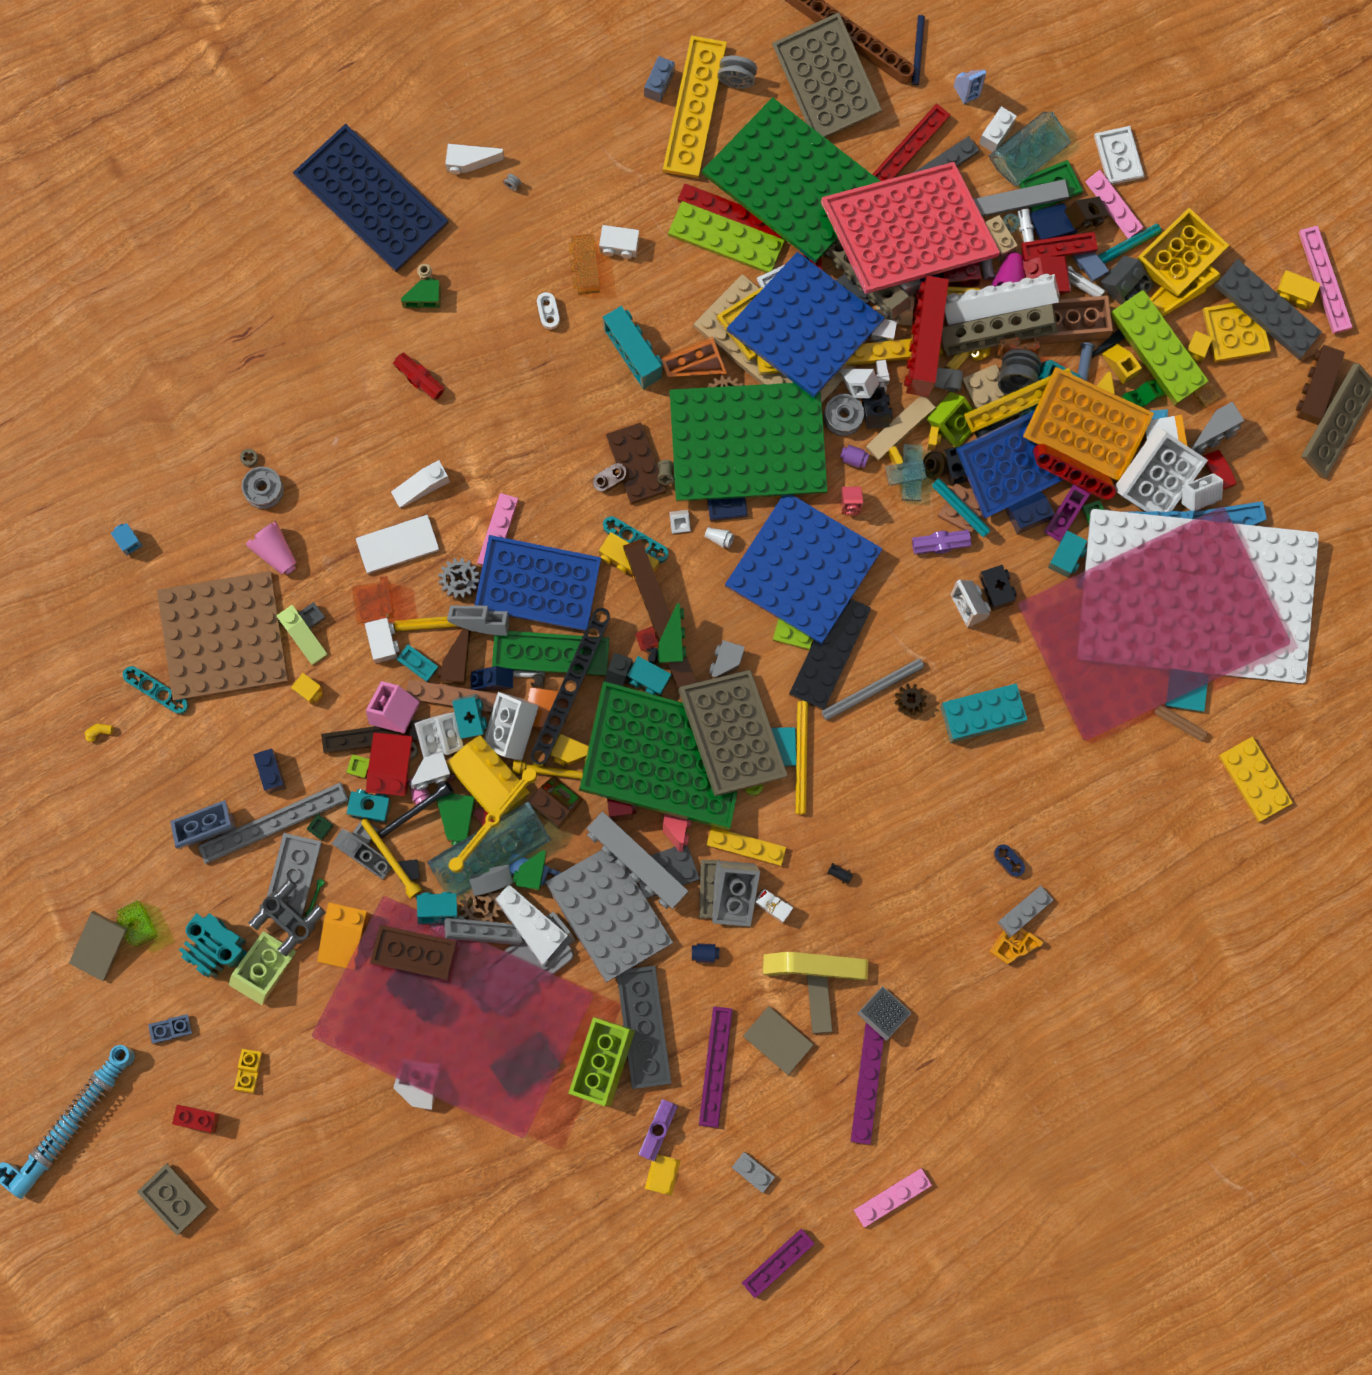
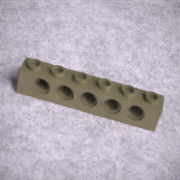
(892, 306)
(991, 334)

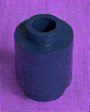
(705, 953)

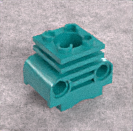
(212, 945)

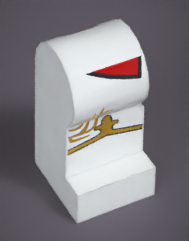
(773, 905)

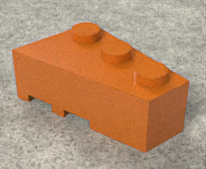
(695, 359)

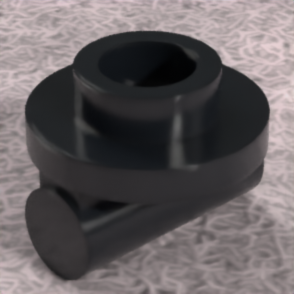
(653, 655)

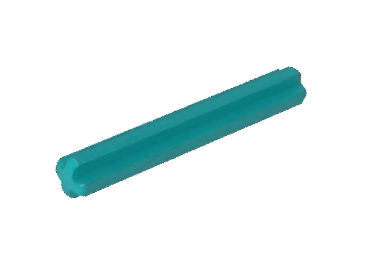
(1130, 243)
(961, 507)

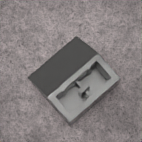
(1126, 280)

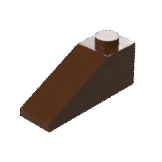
(455, 662)

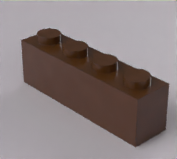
(1320, 384)

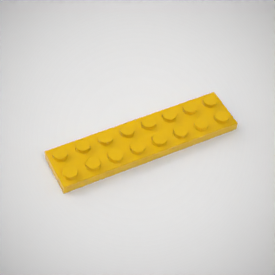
(694, 107)

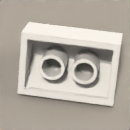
(510, 725)

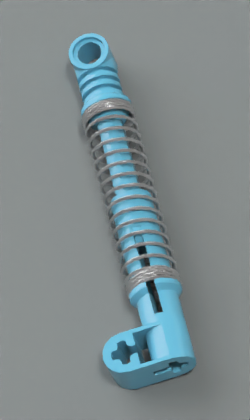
(43, 1155)

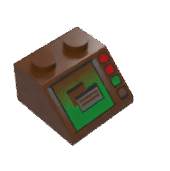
(555, 802)

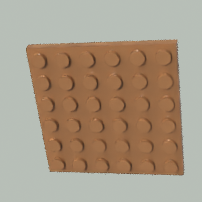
(222, 636)

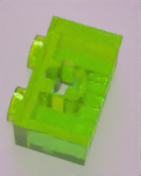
(145, 930)

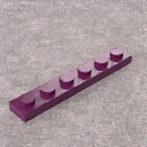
(867, 1086)

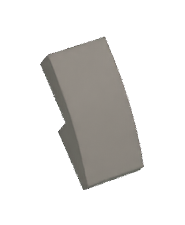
(490, 881)

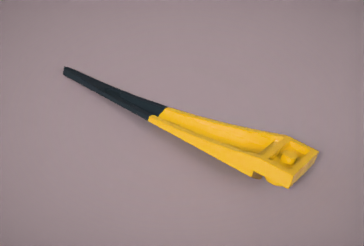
(1167, 302)

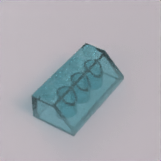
(1030, 148)

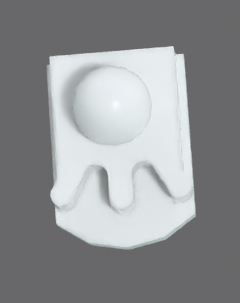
(882, 374)

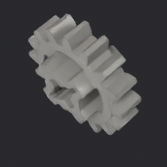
(455, 585)

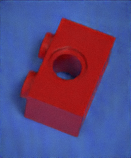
(195, 1118)

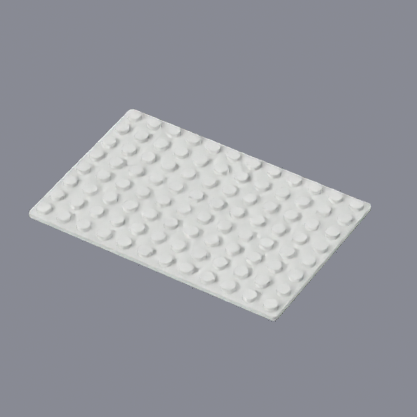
(1280, 556)

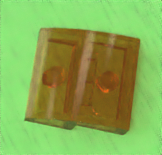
(1014, 343)

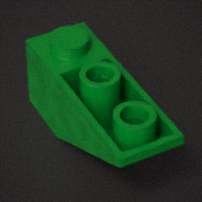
(670, 644)

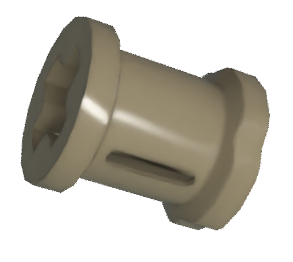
(665, 472)

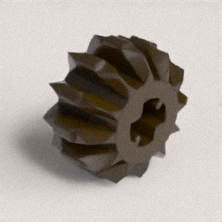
(918, 701)

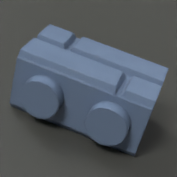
(659, 79)

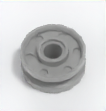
(737, 72)
(838, 424)
(262, 476)

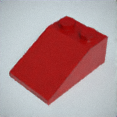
(389, 764)

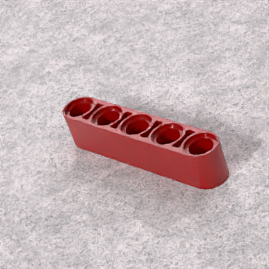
(1078, 478)

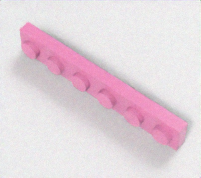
(1323, 273)

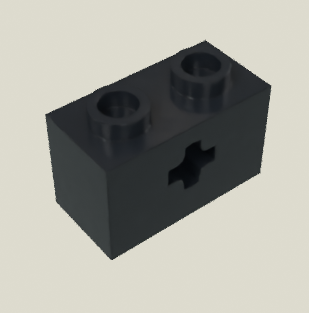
(996, 598)

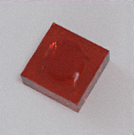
(647, 638)

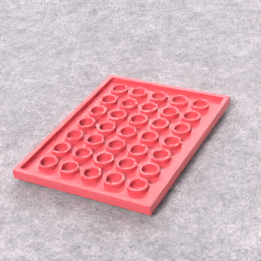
(909, 227)

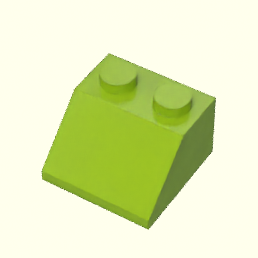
(951, 419)

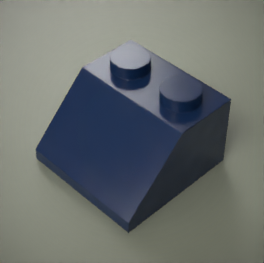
(1030, 512)

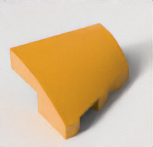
(1009, 948)

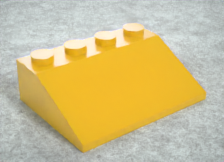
(1182, 252)

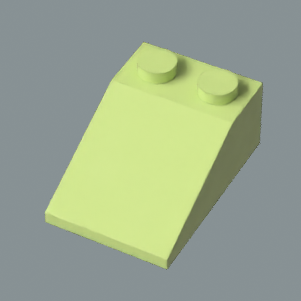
(260, 969)

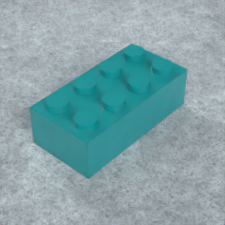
(632, 346)
(983, 713)

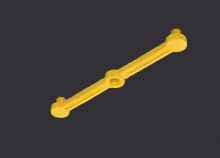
(457, 864)

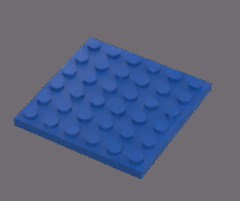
(805, 324)
(803, 567)

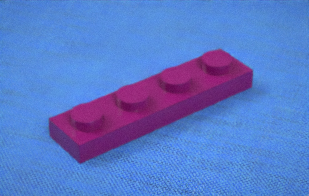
(778, 1263)

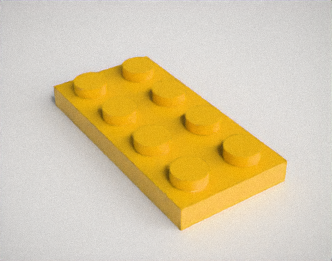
(1255, 779)

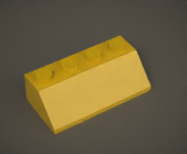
(485, 775)

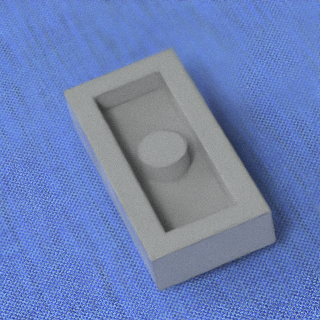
(753, 1172)

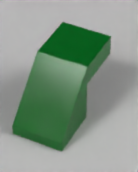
(1145, 394)

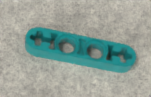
(636, 536)
(155, 690)

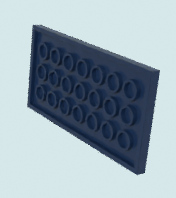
(370, 197)

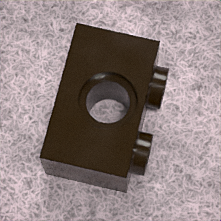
(1087, 213)

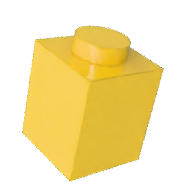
(1198, 346)
(307, 689)

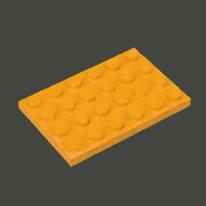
(1088, 424)

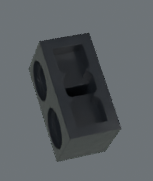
(876, 409)

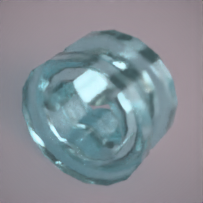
(1014, 218)

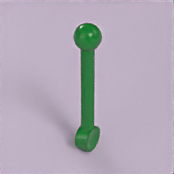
(320, 883)

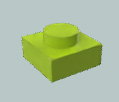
(358, 766)

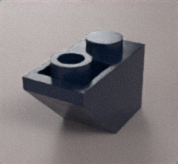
(492, 679)

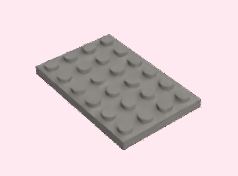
(608, 914)

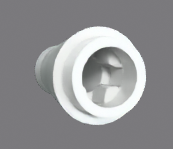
(721, 537)

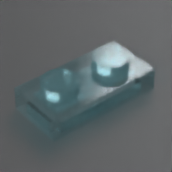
(905, 472)

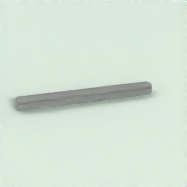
(872, 689)

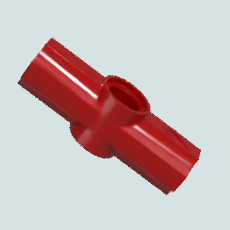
(418, 376)

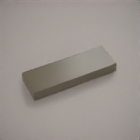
(707, 876)
(819, 1004)

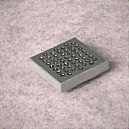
(884, 1013)

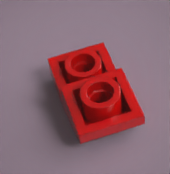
(1219, 466)

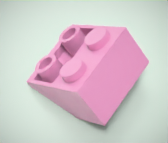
(391, 707)

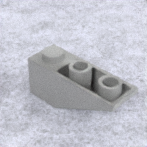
(362, 853)

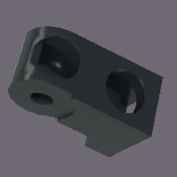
(955, 468)

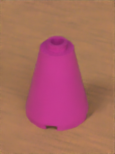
(1010, 270)

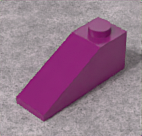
(1067, 512)

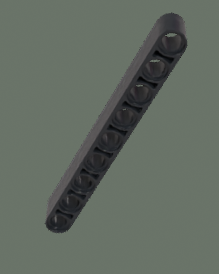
(571, 677)

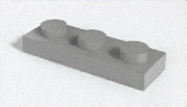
(1025, 911)

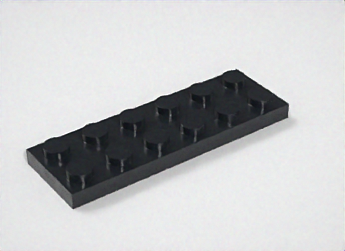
(826, 661)

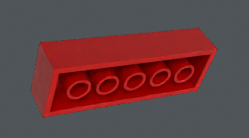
(926, 336)

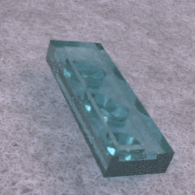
(912, 490)

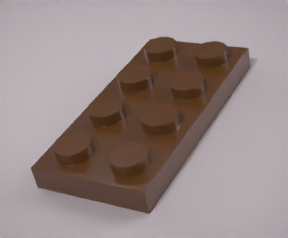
(633, 450)
(413, 952)

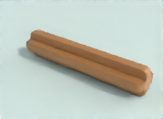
(1180, 722)

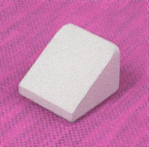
(679, 521)

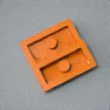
(545, 700)

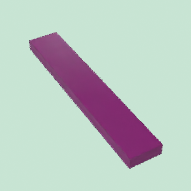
(715, 1067)

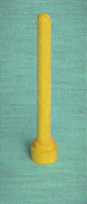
(519, 767)
(412, 889)

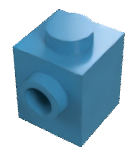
(126, 538)

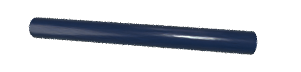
(918, 49)

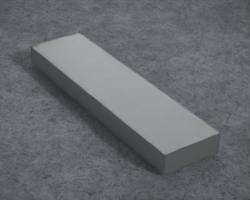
(481, 931)

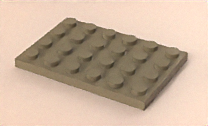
(827, 76)
(732, 733)

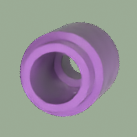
(854, 456)

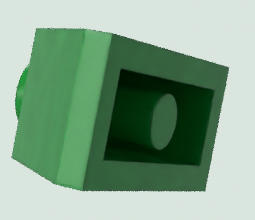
(423, 295)
(531, 872)

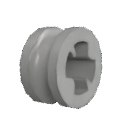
(512, 182)

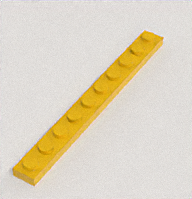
(866, 354)

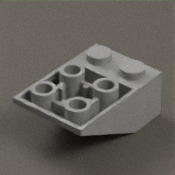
(1222, 425)

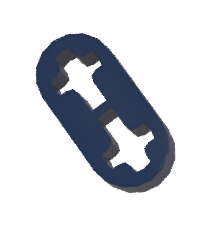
(1012, 857)

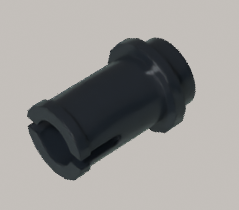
(840, 873)

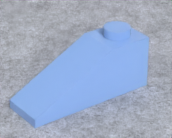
(969, 85)

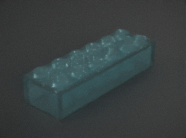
(505, 844)

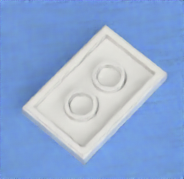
(1119, 155)

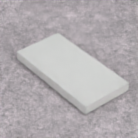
(397, 544)

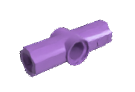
(941, 542)
(662, 1117)

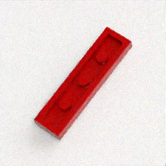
(1060, 246)

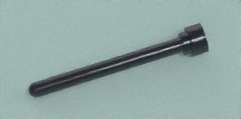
(444, 790)

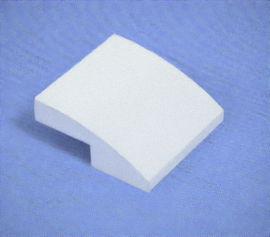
(439, 735)

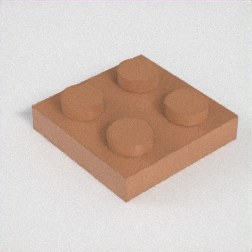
(951, 516)

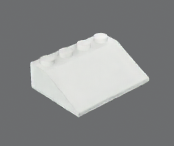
(1159, 472)

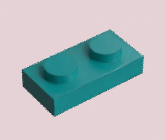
(417, 663)

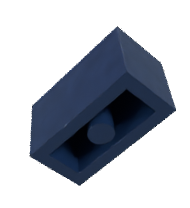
(269, 771)

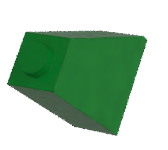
(456, 816)

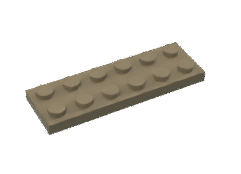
(1339, 421)

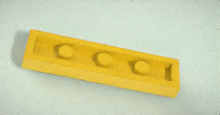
(746, 846)

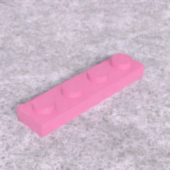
(1114, 204)
(500, 521)
(892, 1197)

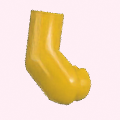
(980, 354)
(96, 729)

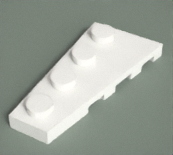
(535, 928)

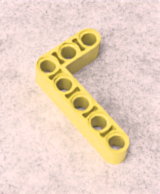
(815, 965)

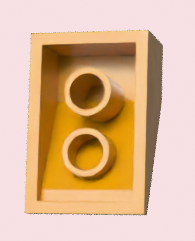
(341, 934)

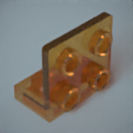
(373, 601)

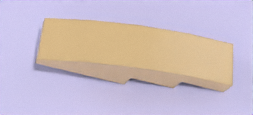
(900, 427)

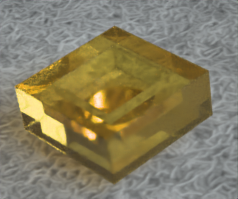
(1207, 394)

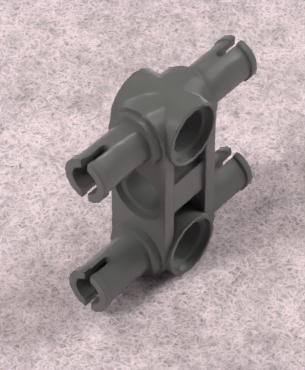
(287, 917)

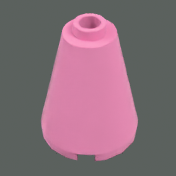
(273, 548)

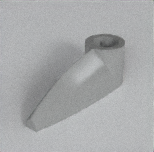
(949, 379)

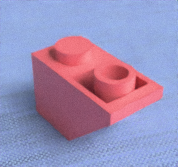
(851, 501)
(675, 830)

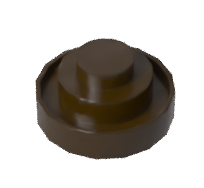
(935, 465)

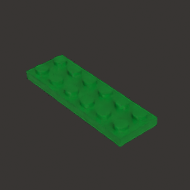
(546, 653)

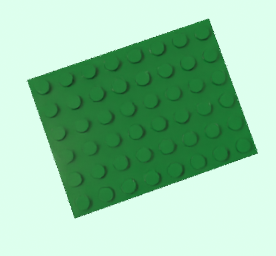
(782, 172)
(747, 442)
(649, 758)

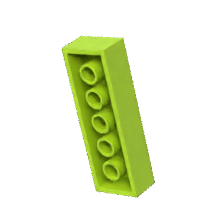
(1158, 347)

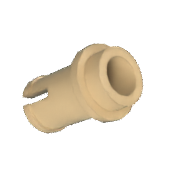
(424, 271)

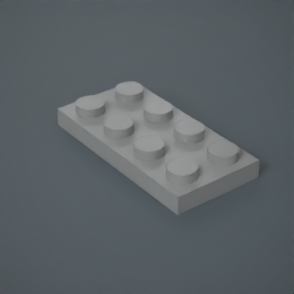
(298, 862)

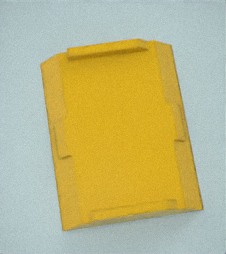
(662, 1174)

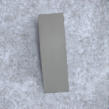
(479, 619)

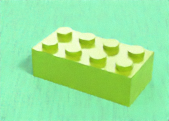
(601, 1061)

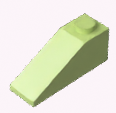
(302, 635)

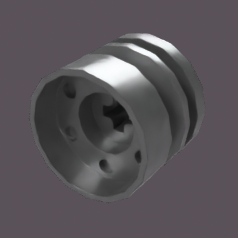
(1018, 370)

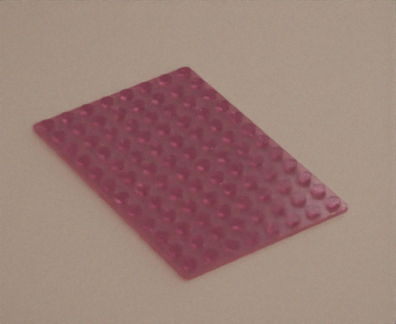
(1154, 623)
(474, 1041)

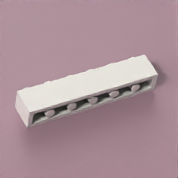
(1001, 299)

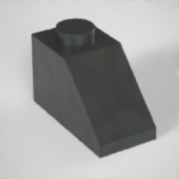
(618, 669)

